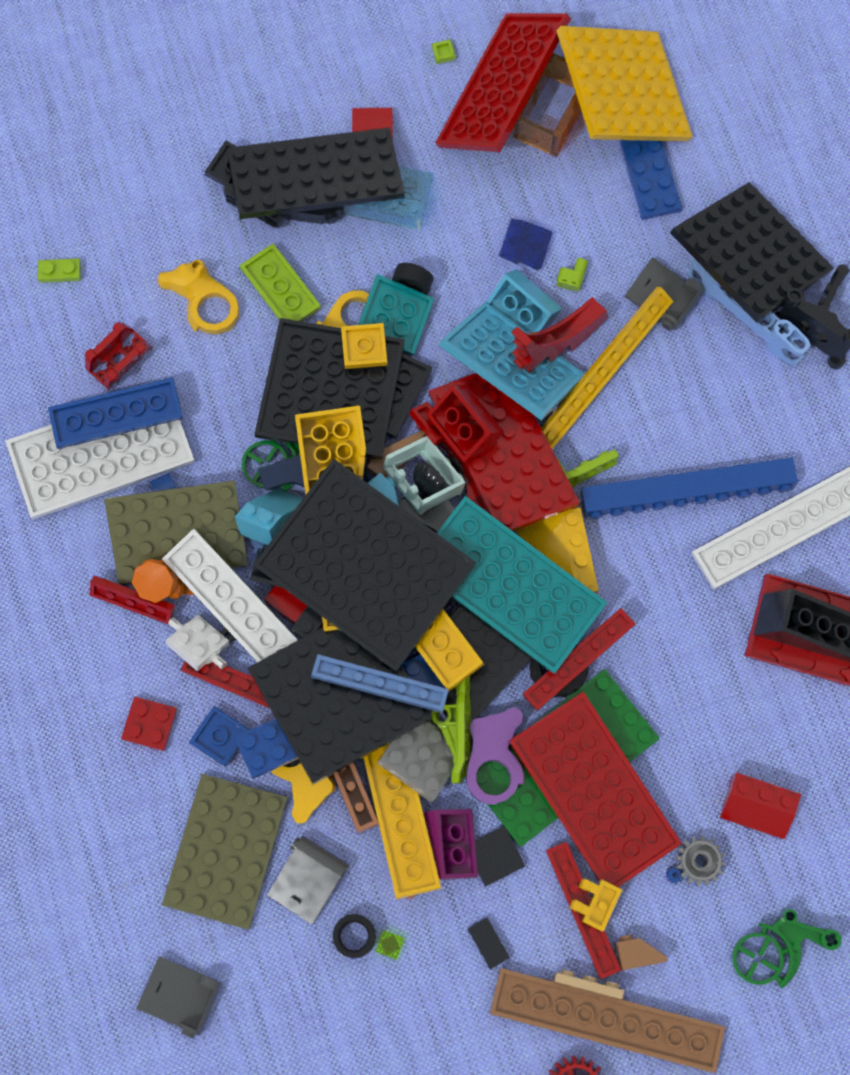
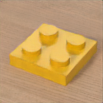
(364, 346)

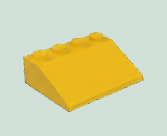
(565, 543)

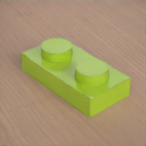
(59, 270)

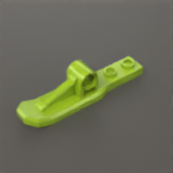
(589, 469)
(457, 730)

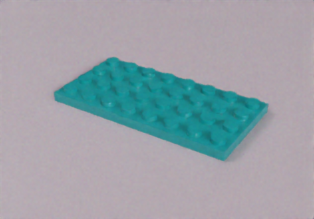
(519, 587)

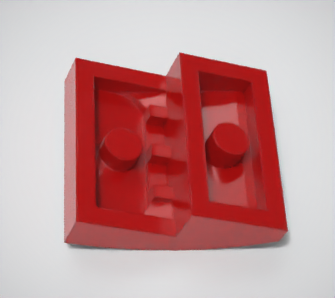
(372, 118)

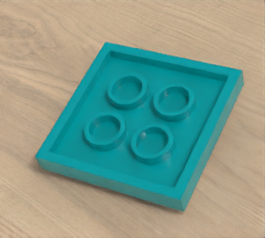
(399, 308)

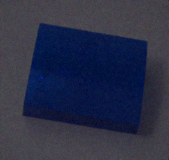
(525, 243)

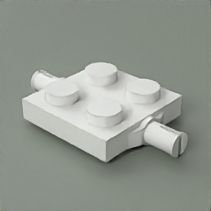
(197, 642)

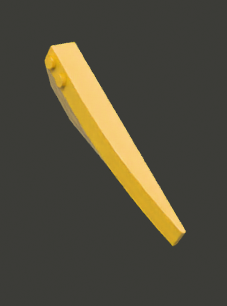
(330, 436)

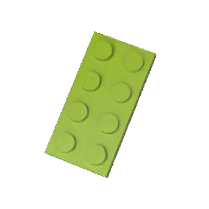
(279, 285)

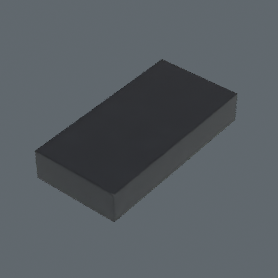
(488, 943)

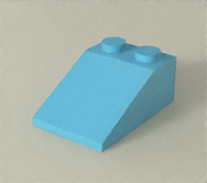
(266, 515)

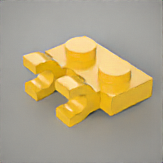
(601, 904)

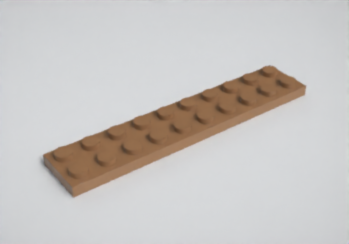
(607, 1020)

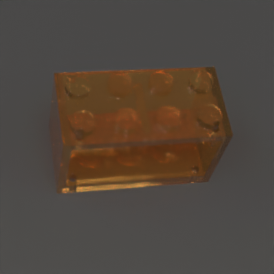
(537, 135)

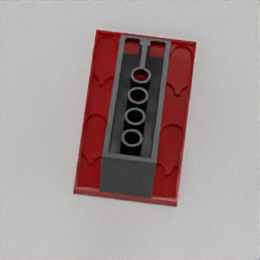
(802, 629)

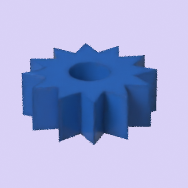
(671, 878)

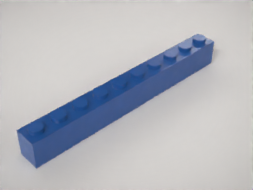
(688, 487)

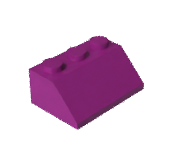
(448, 835)

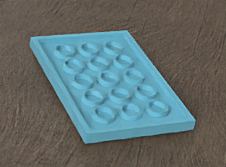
(487, 346)

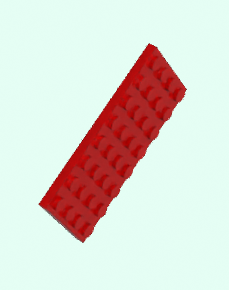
(502, 82)
(519, 473)
(595, 792)

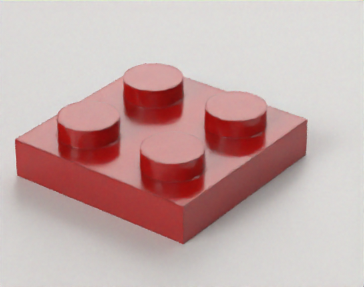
(149, 724)

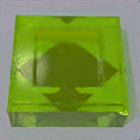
(389, 944)

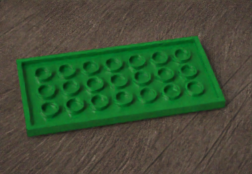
(527, 809)

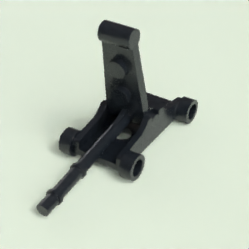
(818, 322)

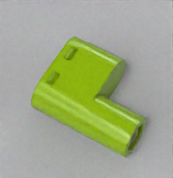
(570, 278)

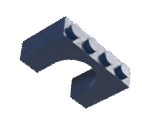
(282, 474)

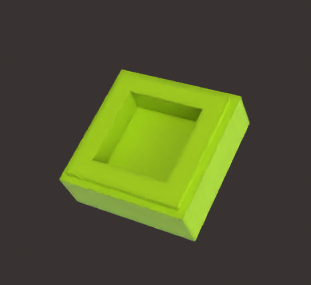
(443, 51)

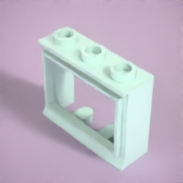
(434, 457)

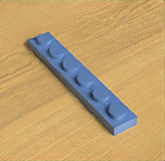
(379, 683)

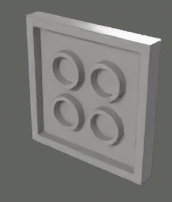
(420, 760)

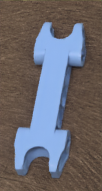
(778, 334)

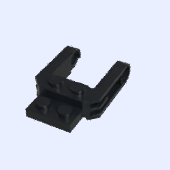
(220, 172)

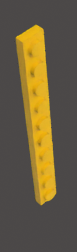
(606, 366)

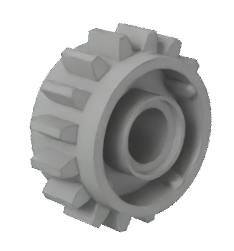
(712, 861)

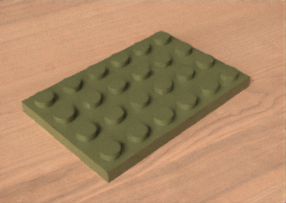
(156, 521)
(225, 851)

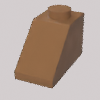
(636, 953)

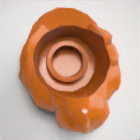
(157, 581)

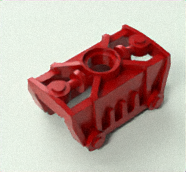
(111, 347)

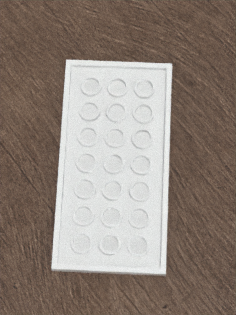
(71, 475)

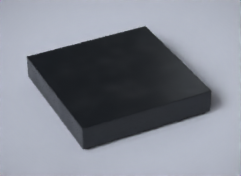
(496, 856)

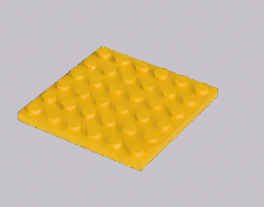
(624, 84)

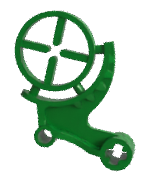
(295, 451)
(792, 934)

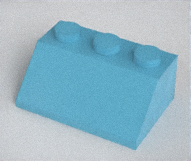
(523, 302)

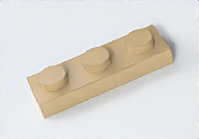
(588, 983)

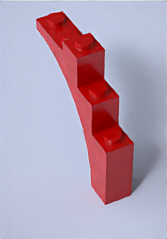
(551, 342)

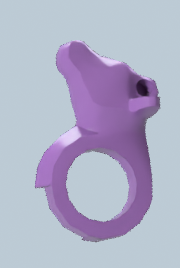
(491, 744)

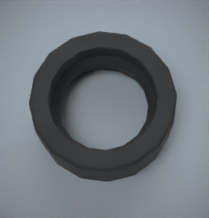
(413, 277)
(337, 936)

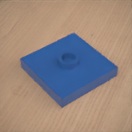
(217, 736)

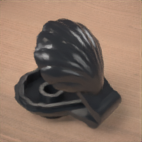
(429, 479)

